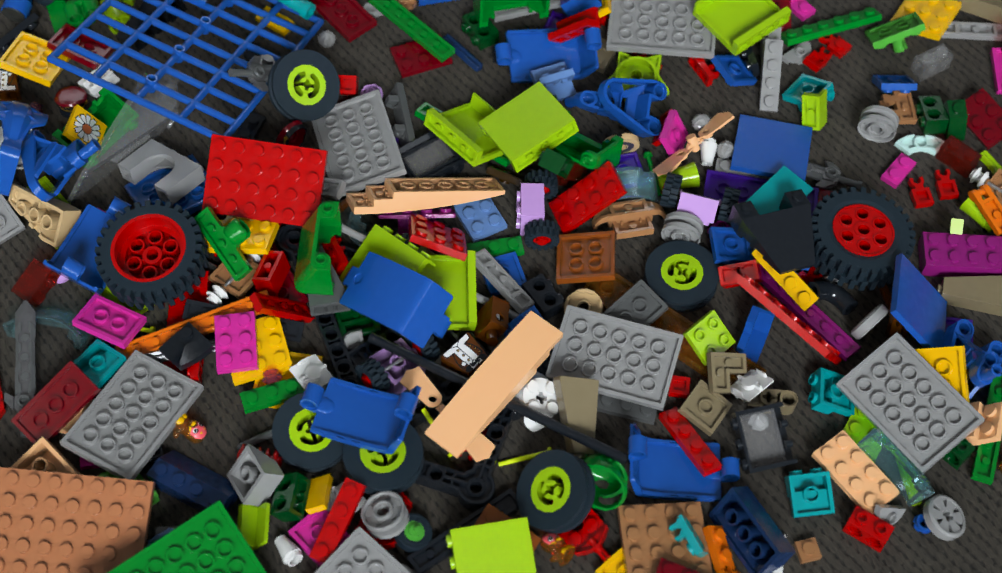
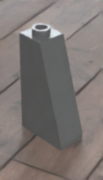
(328, 304)

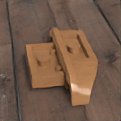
(629, 218)

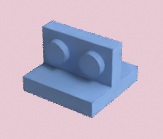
(556, 79)

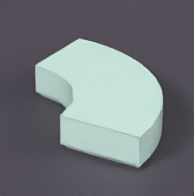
(919, 143)

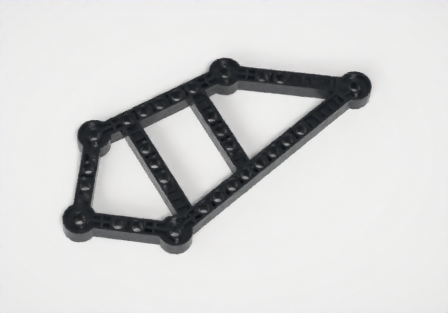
(451, 480)

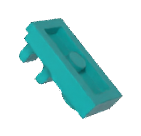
(694, 543)

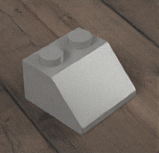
(254, 476)

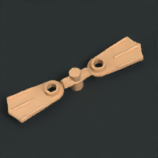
(706, 132)
(481, 447)

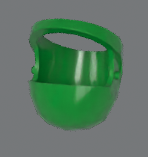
(612, 472)

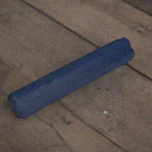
(464, 54)

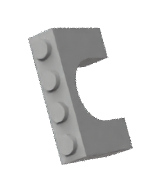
(155, 156)

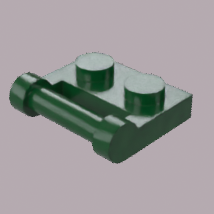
(352, 319)

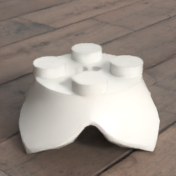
(544, 389)

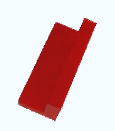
(575, 25)

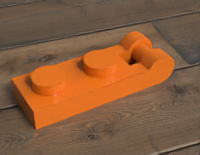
(989, 207)
(719, 549)

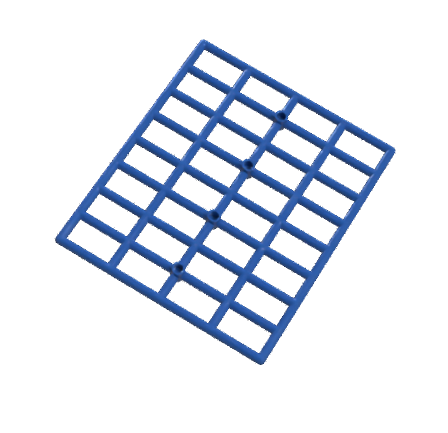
(178, 55)

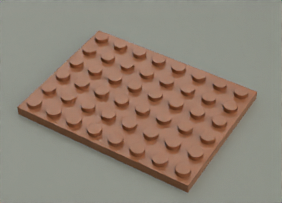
(70, 521)

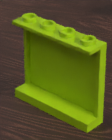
(740, 22)
(529, 126)
(462, 131)
(391, 247)
(459, 280)
(492, 548)

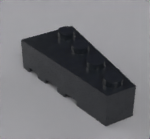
(148, 9)

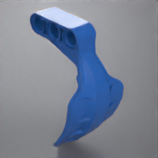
(17, 122)

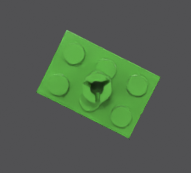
(895, 32)

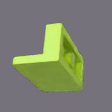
(814, 109)
(254, 524)

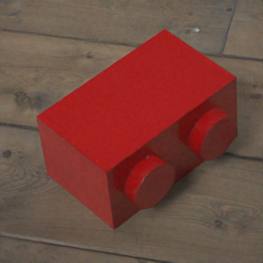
(271, 272)

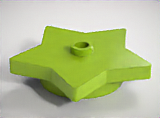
(638, 68)

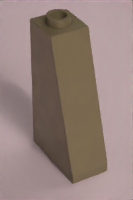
(985, 9)
(973, 293)
(577, 409)

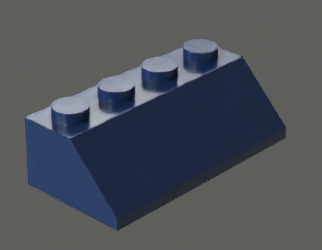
(191, 482)
(751, 531)

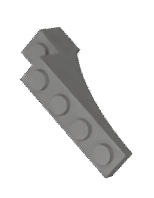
(771, 60)

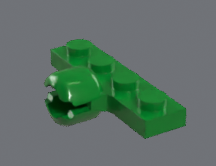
(226, 241)

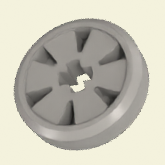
(869, 321)
(944, 517)

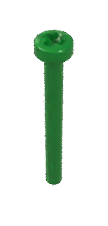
(647, 155)

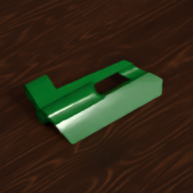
(70, 12)

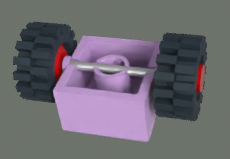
(700, 206)
(531, 212)
(385, 370)

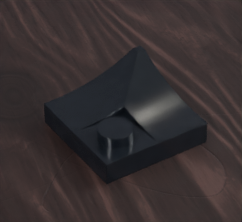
(186, 347)

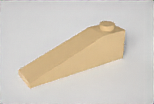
(50, 219)

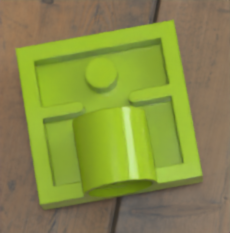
(708, 336)

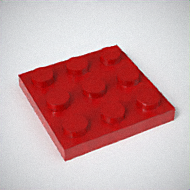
(437, 237)

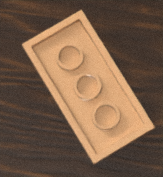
(855, 472)

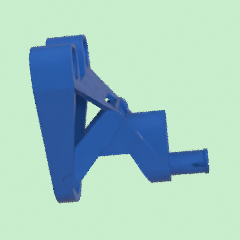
(637, 103)
(54, 159)
(982, 362)

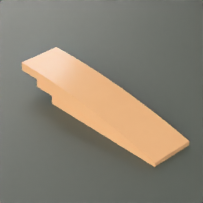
(422, 194)
(494, 384)

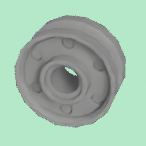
(878, 123)
(682, 227)
(385, 515)

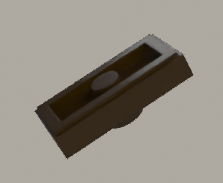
(505, 176)

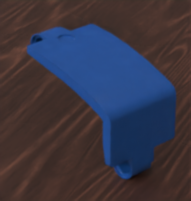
(531, 51)
(76, 254)
(397, 298)
(360, 414)
(665, 472)

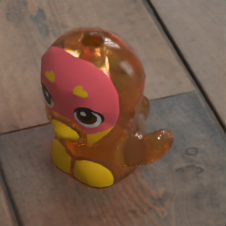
(191, 429)
(555, 545)

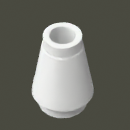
(708, 151)
(288, 551)

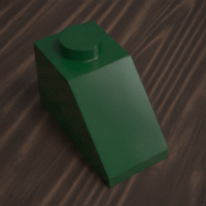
(958, 116)

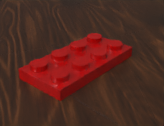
(587, 197)

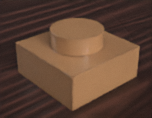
(807, 550)

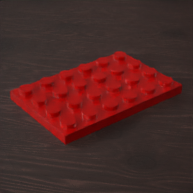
(264, 180)
(788, 318)

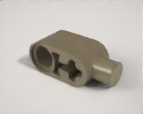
(771, 396)

